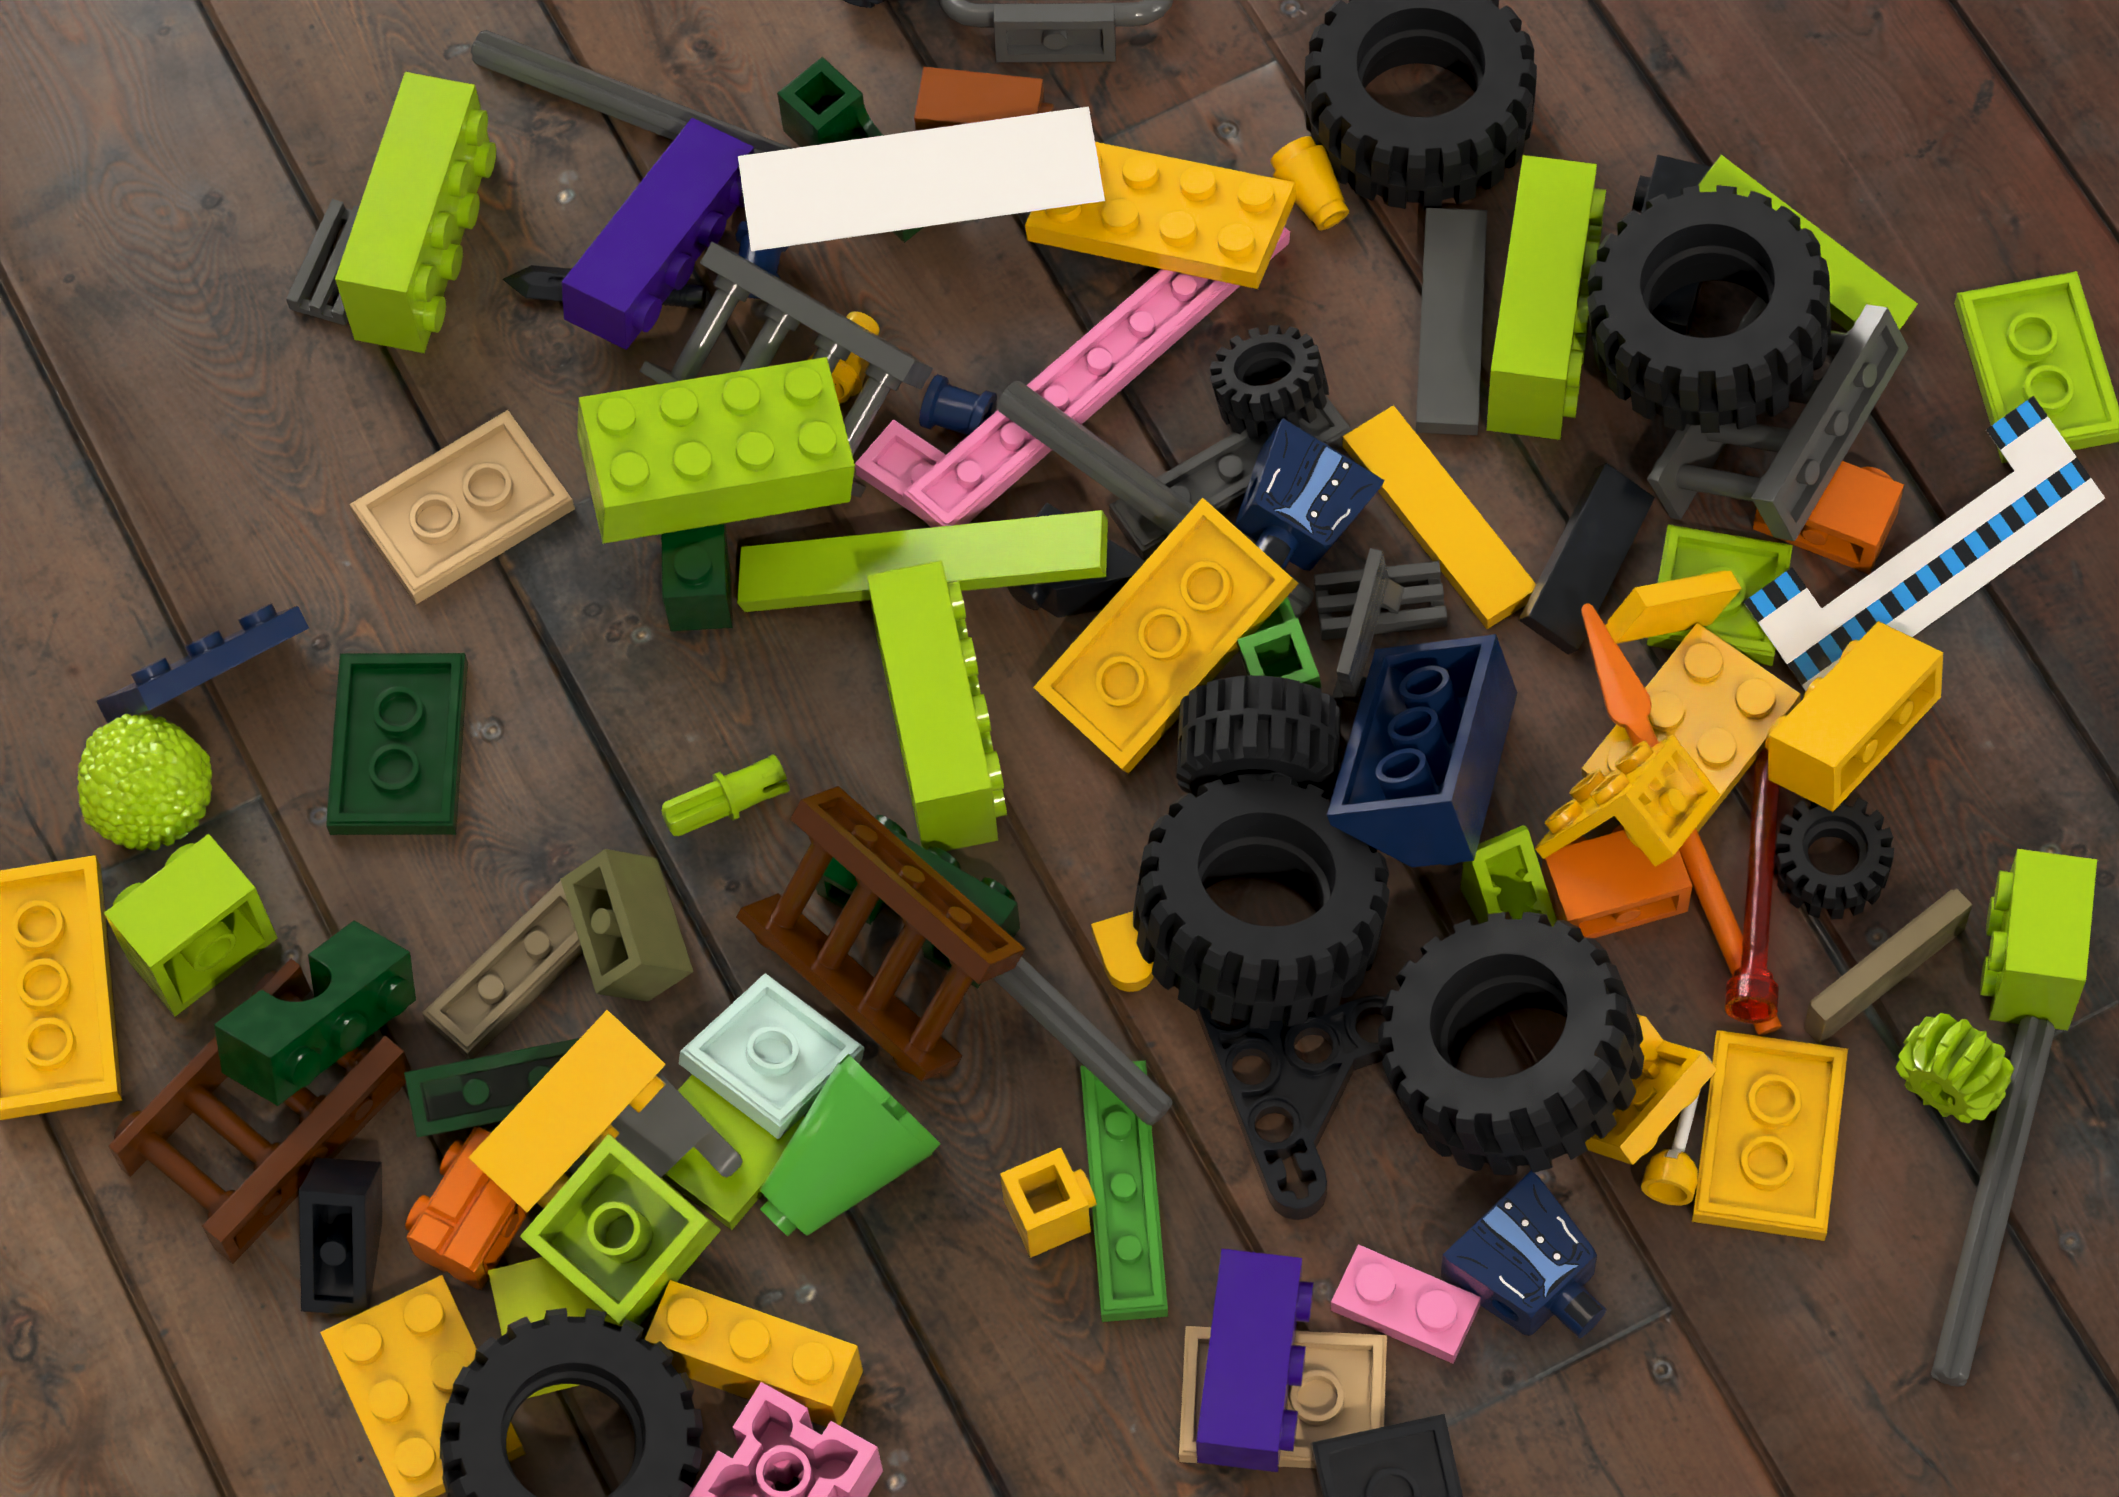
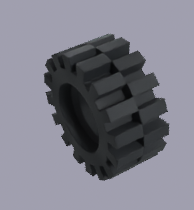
(1262, 359)
(1827, 890)

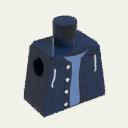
(1302, 497)
(1527, 1262)

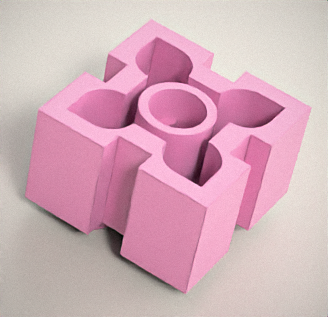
(780, 1443)

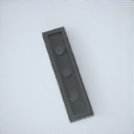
(1451, 321)
(1218, 476)

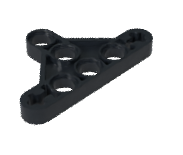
(1295, 1089)

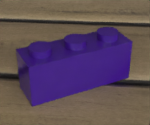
(1253, 1361)

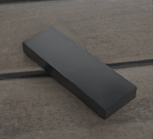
(1586, 557)

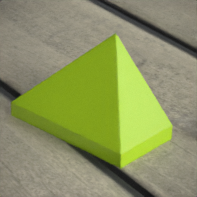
(1506, 878)

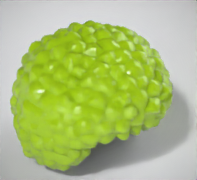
(143, 782)

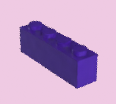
(656, 236)

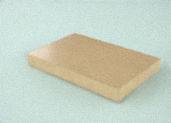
(462, 506)
(1337, 1396)

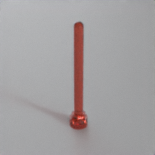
(1752, 991)

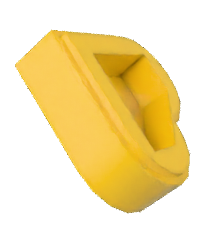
(1120, 954)

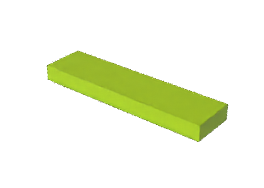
(1851, 280)

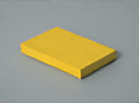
(1770, 1135)

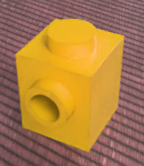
(1048, 1201)

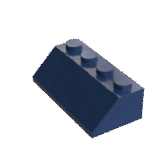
(1426, 750)

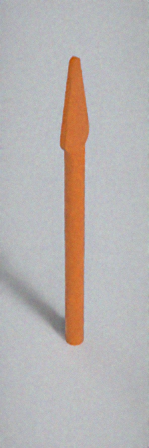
(1629, 708)

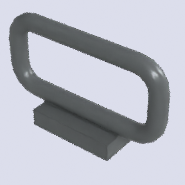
(1055, 29)

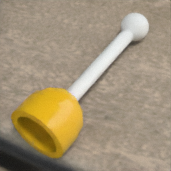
(1672, 1173)

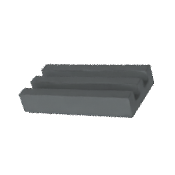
(314, 261)
(1424, 574)

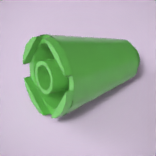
(843, 1151)

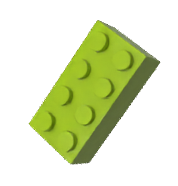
(415, 213)
(1545, 298)
(715, 449)
(937, 706)

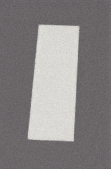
(920, 178)

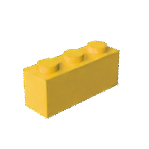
(1854, 715)
(569, 1112)
(742, 1347)

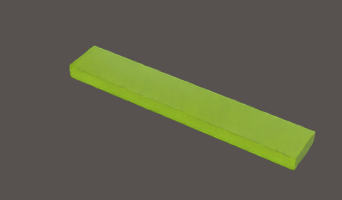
(972, 553)

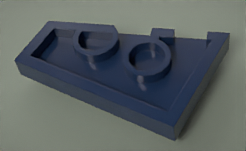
(206, 659)

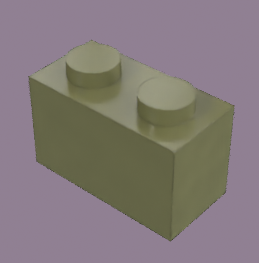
(626, 925)

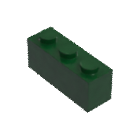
(477, 1088)

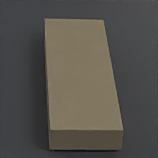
(1887, 965)
(507, 976)

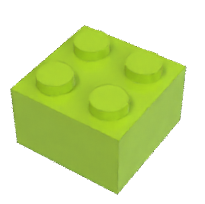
(190, 923)
(2039, 937)
(620, 1232)

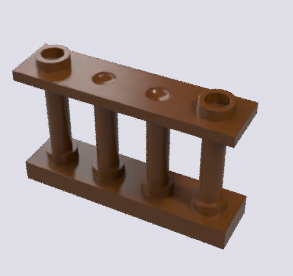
(929, 911)
(279, 1168)

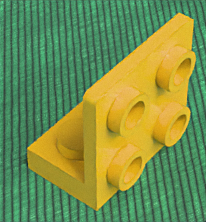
(1652, 793)

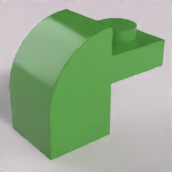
(1280, 649)

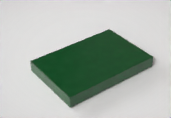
(397, 744)

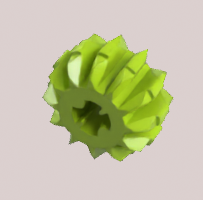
(1954, 1068)

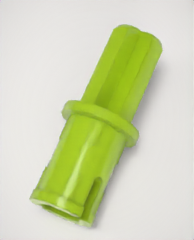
(725, 796)

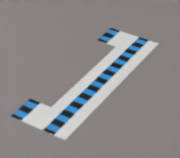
(1947, 562)

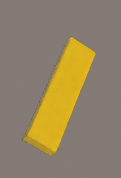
(1441, 517)

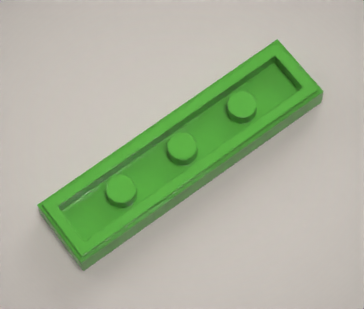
(1126, 1208)

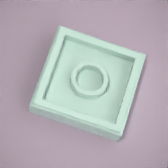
(768, 1055)

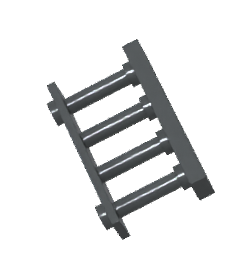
(785, 312)
(1806, 451)

